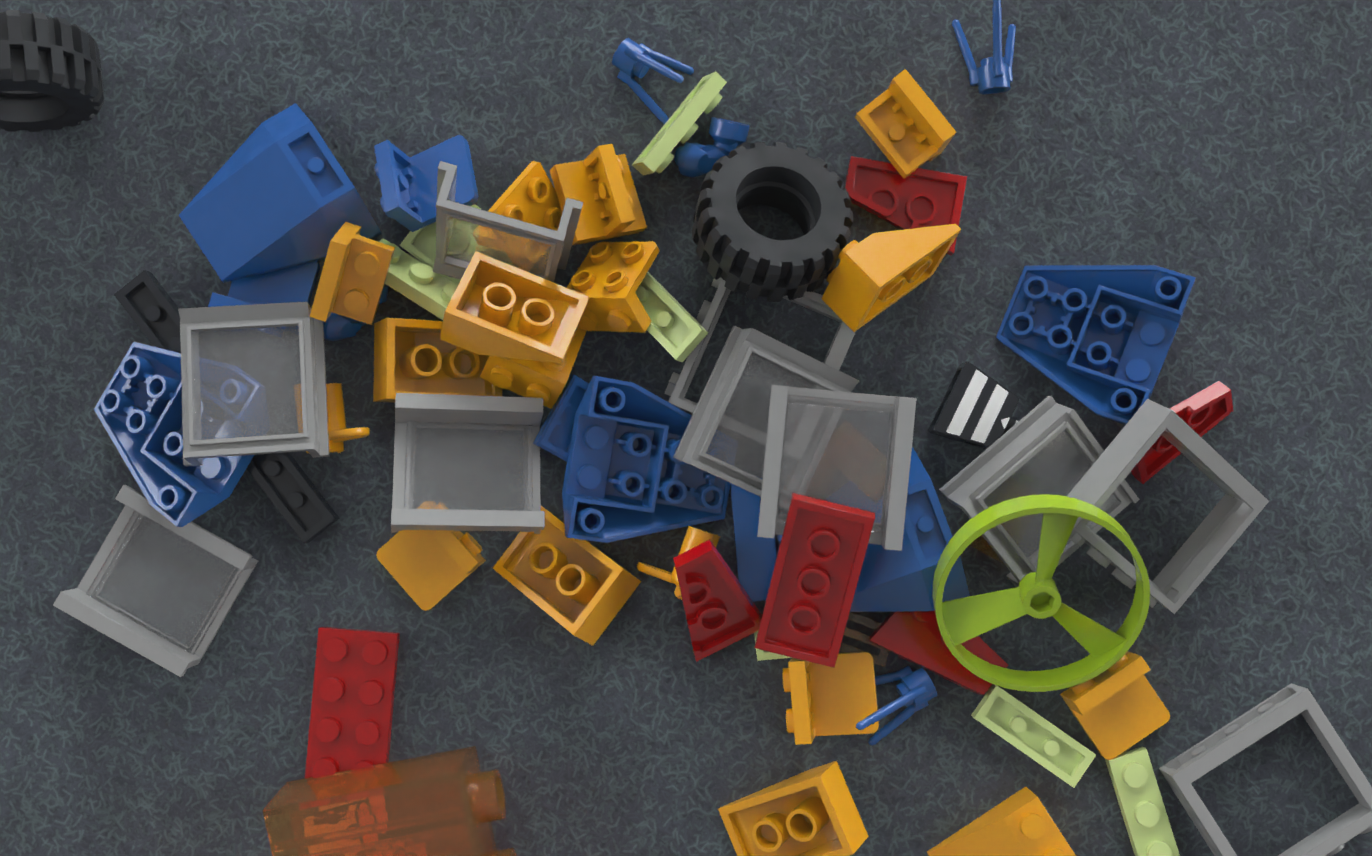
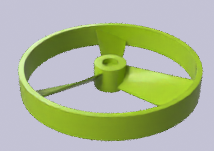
(1036, 596)

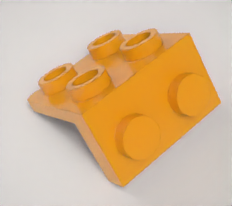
(610, 280)
(533, 377)
(430, 562)
(830, 698)
(1117, 706)

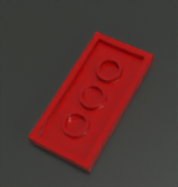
(814, 579)
(351, 700)

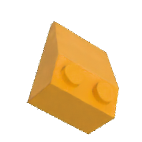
(884, 270)
(511, 313)
(415, 360)
(567, 578)
(797, 817)
(1010, 829)

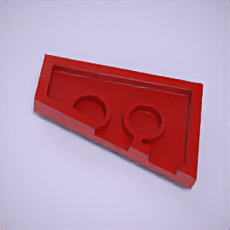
(917, 201)
(1201, 413)
(713, 601)
(918, 640)

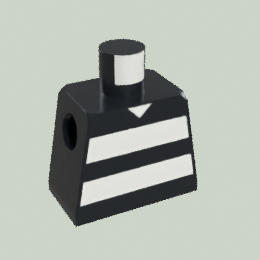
(974, 409)

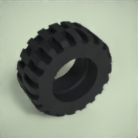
(47, 73)
(777, 179)

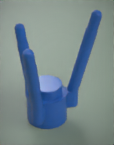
(636, 60)
(995, 71)
(914, 692)

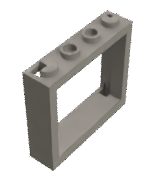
(709, 316)
(1210, 539)
(1247, 730)

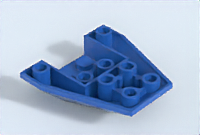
(275, 201)
(1097, 329)
(145, 423)
(624, 468)
(905, 578)

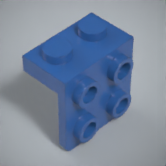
(411, 182)
(278, 286)

